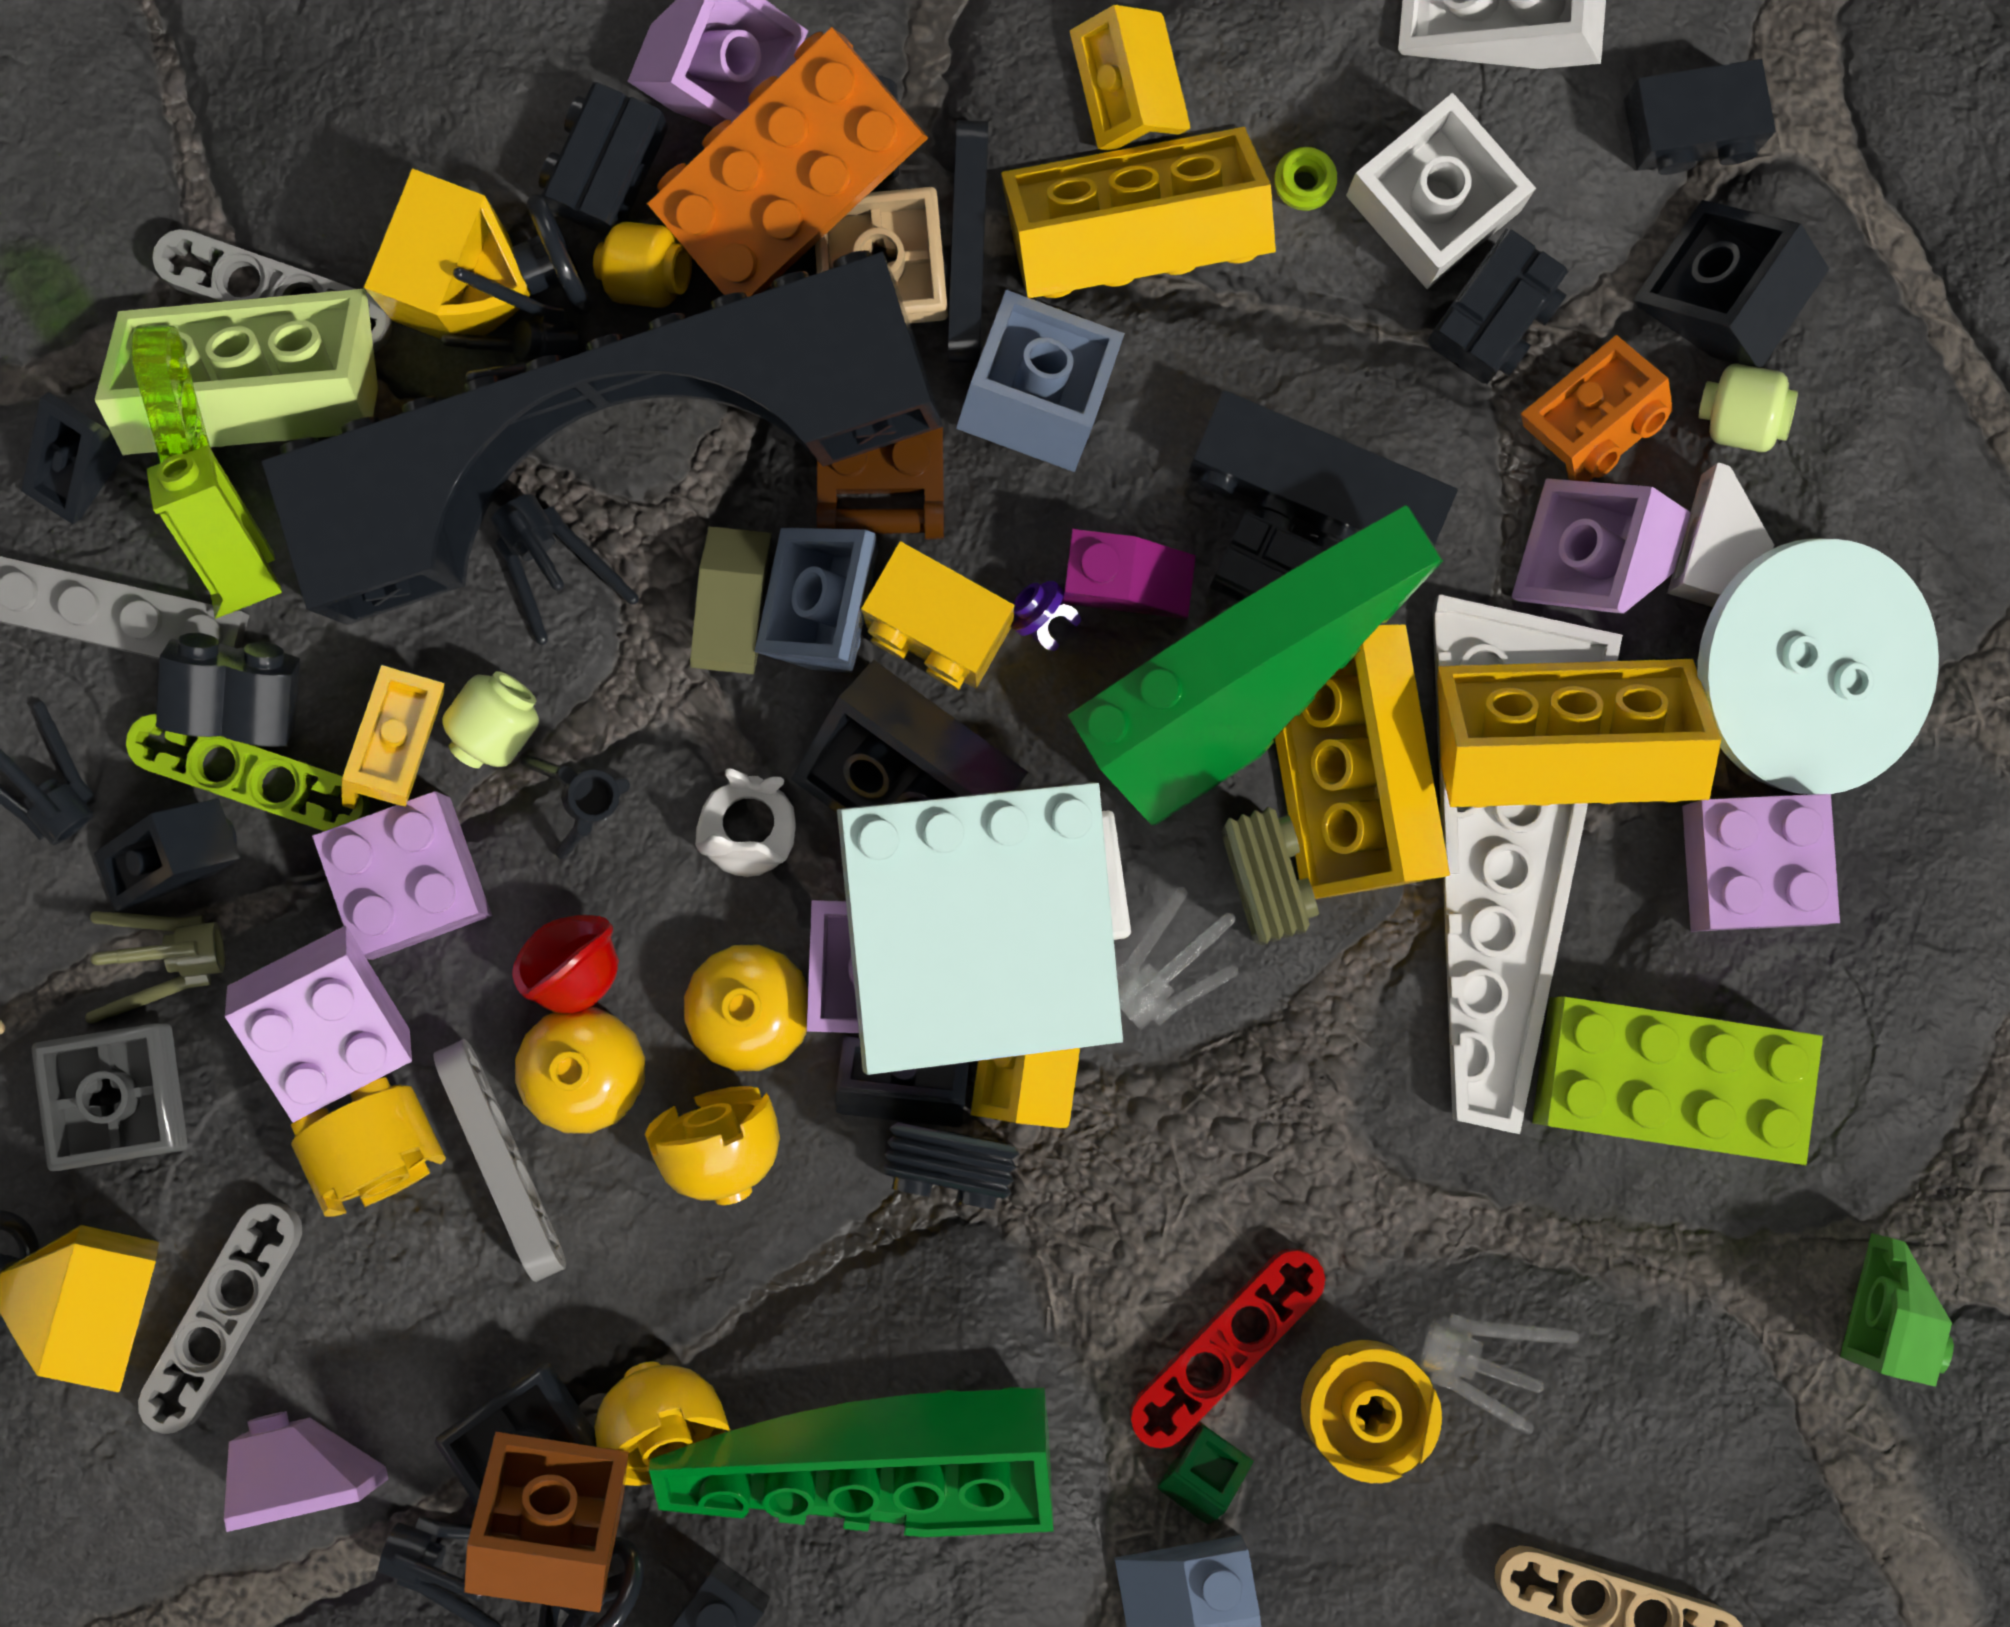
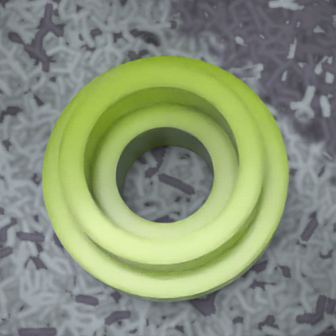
(1310, 161)

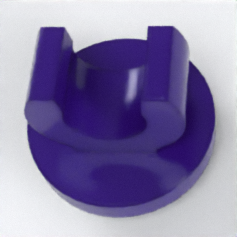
(1035, 609)

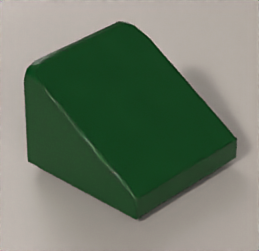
(1205, 1475)

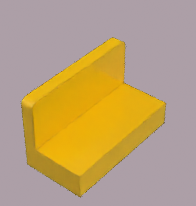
(1128, 76)
(391, 738)
(1027, 1088)

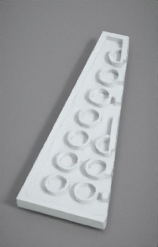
(1505, 880)

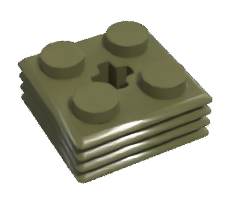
(1262, 868)

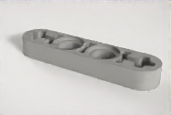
(275, 277)
(499, 1160)
(214, 1312)

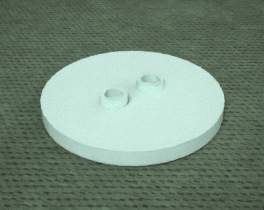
(1819, 665)

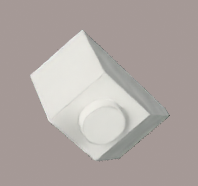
(1719, 538)

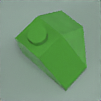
(1897, 1317)

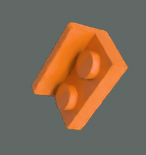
(1600, 410)

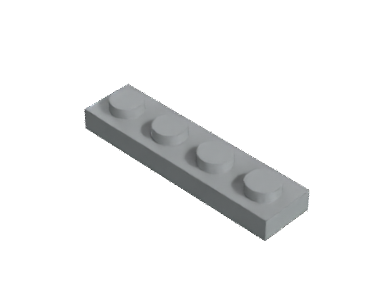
(106, 610)

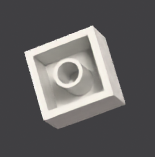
(1439, 190)

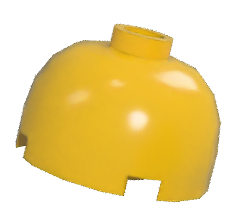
(747, 1008)
(579, 1070)
(719, 1147)
(657, 1413)

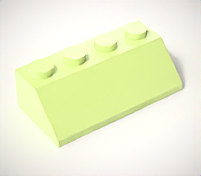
(256, 367)

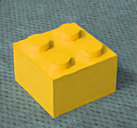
(936, 617)

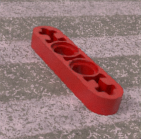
(1235, 1355)

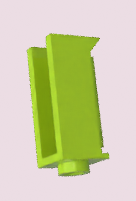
(213, 529)

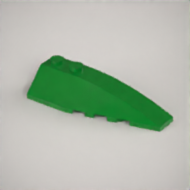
(1248, 672)
(912, 1460)

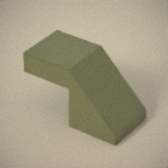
(730, 599)

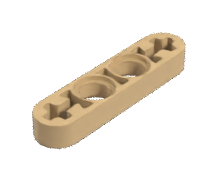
(1621, 1596)

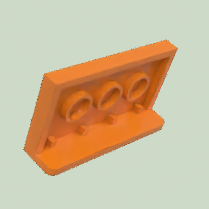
(786, 166)

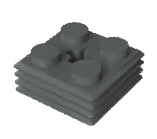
(78, 1068)

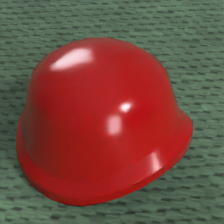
(567, 964)

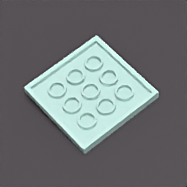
(980, 927)

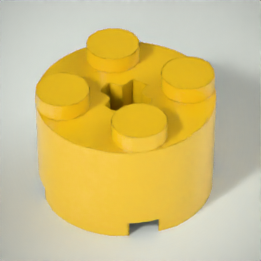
(366, 1146)
(1390, 1441)

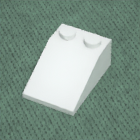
(1505, 31)

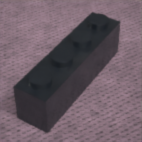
(1311, 473)

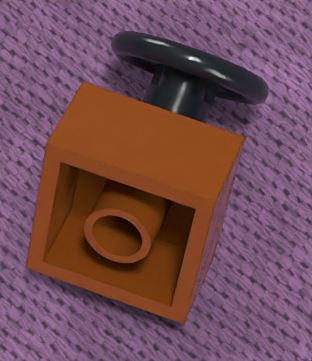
(551, 1531)

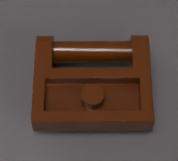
(901, 467)

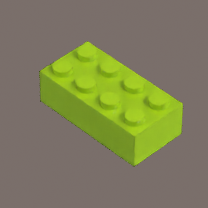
(1677, 1079)

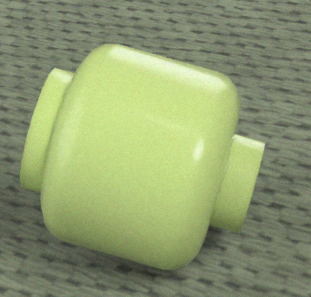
(1749, 407)
(490, 720)

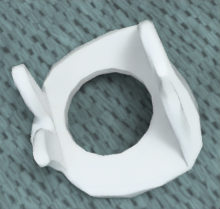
(746, 857)

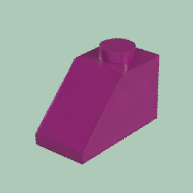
(1128, 575)

